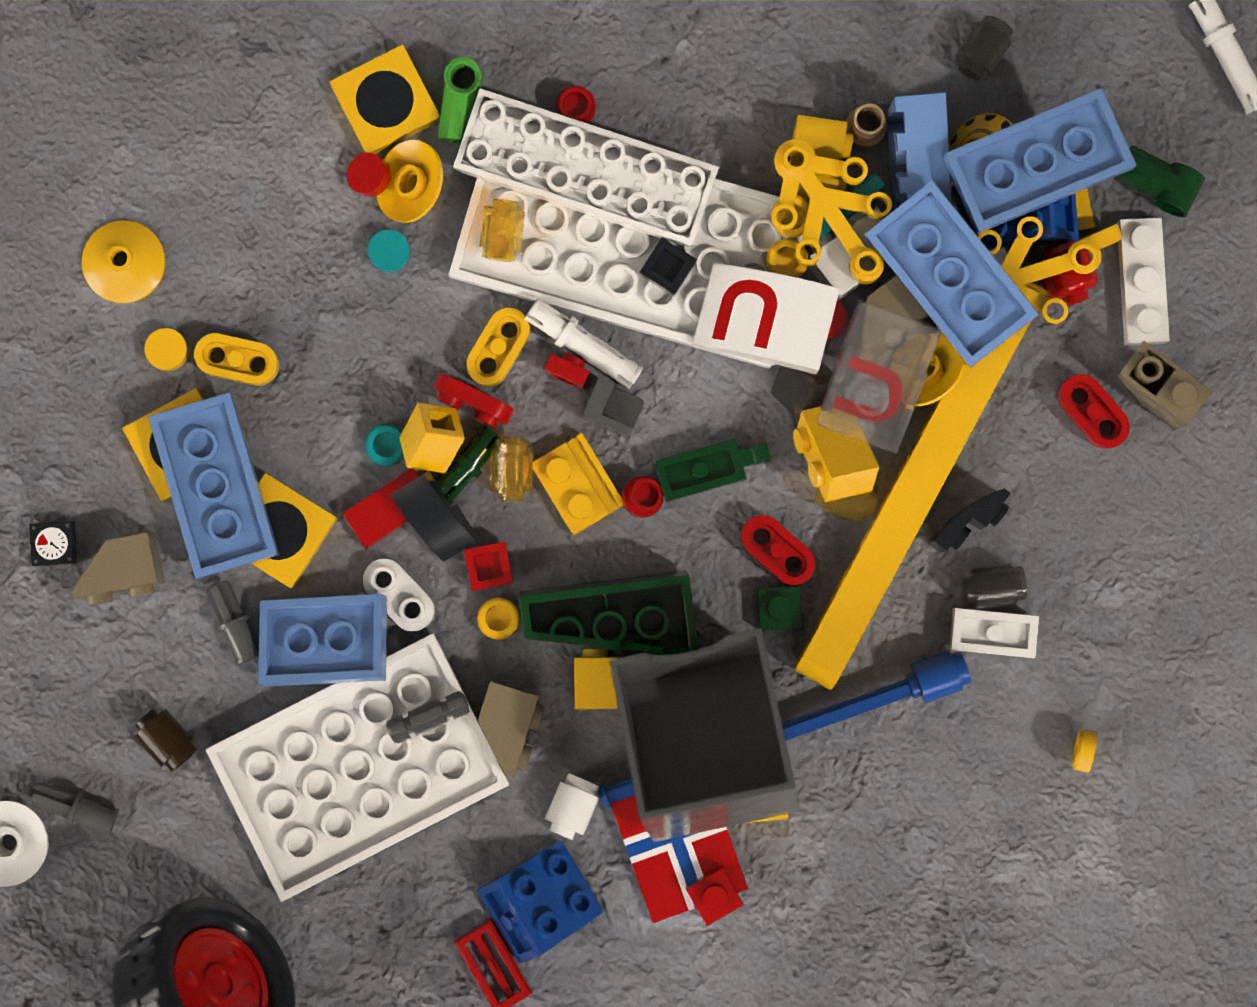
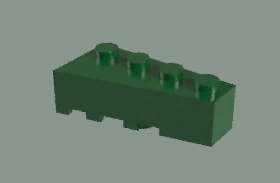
(624, 613)

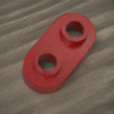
(1096, 408)
(488, 409)
(777, 550)

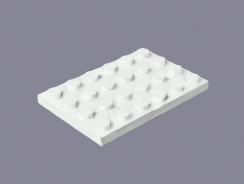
(332, 786)

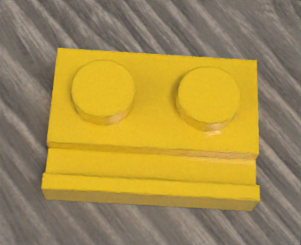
(577, 484)

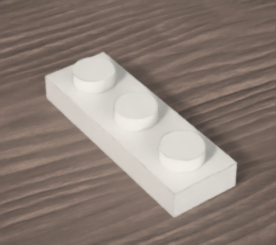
(1143, 281)

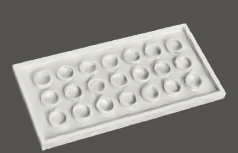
(596, 264)

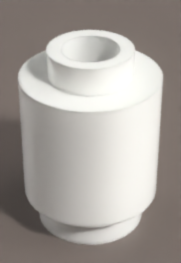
(572, 806)

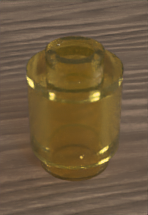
(501, 230)
(511, 468)
(850, 507)

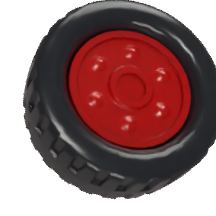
(202, 957)

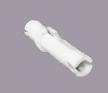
(1228, 51)
(591, 348)

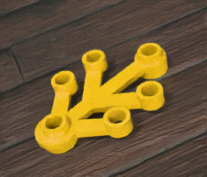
(827, 204)
(1042, 269)

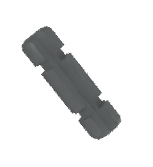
(427, 717)

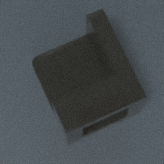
(801, 389)

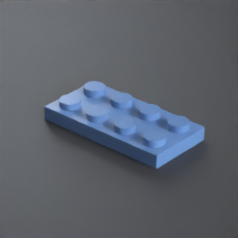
(1039, 161)
(951, 273)
(213, 485)

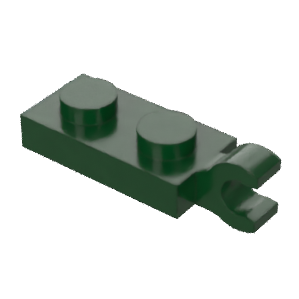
(707, 468)

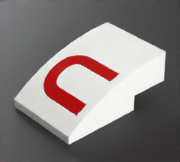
(766, 317)

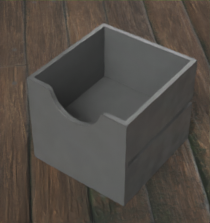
(704, 737)

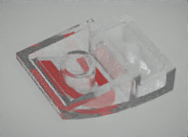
(878, 376)

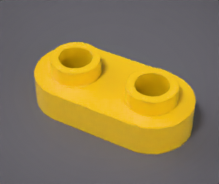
(498, 348)
(237, 359)

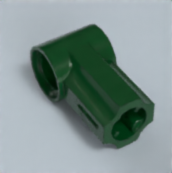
(1169, 185)

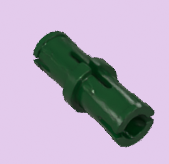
(467, 463)

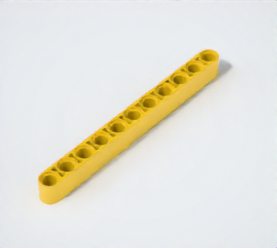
(901, 517)

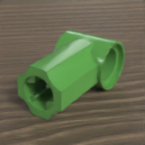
(458, 102)

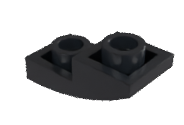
(979, 513)
(433, 518)

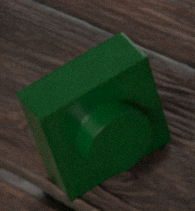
(779, 608)

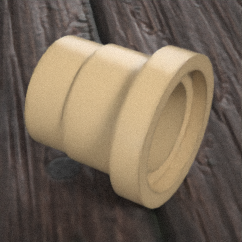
(866, 138)

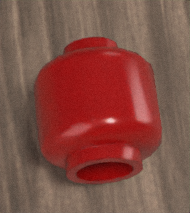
(1069, 285)

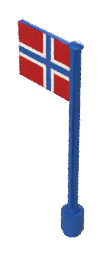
(673, 863)

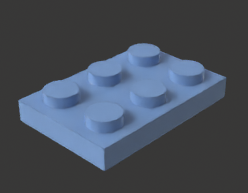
(322, 640)

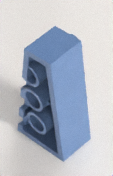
(916, 145)

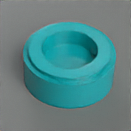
(389, 251)
(384, 445)

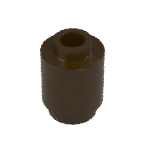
(164, 739)

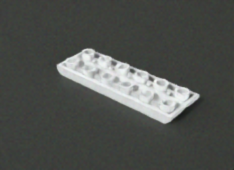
(585, 168)

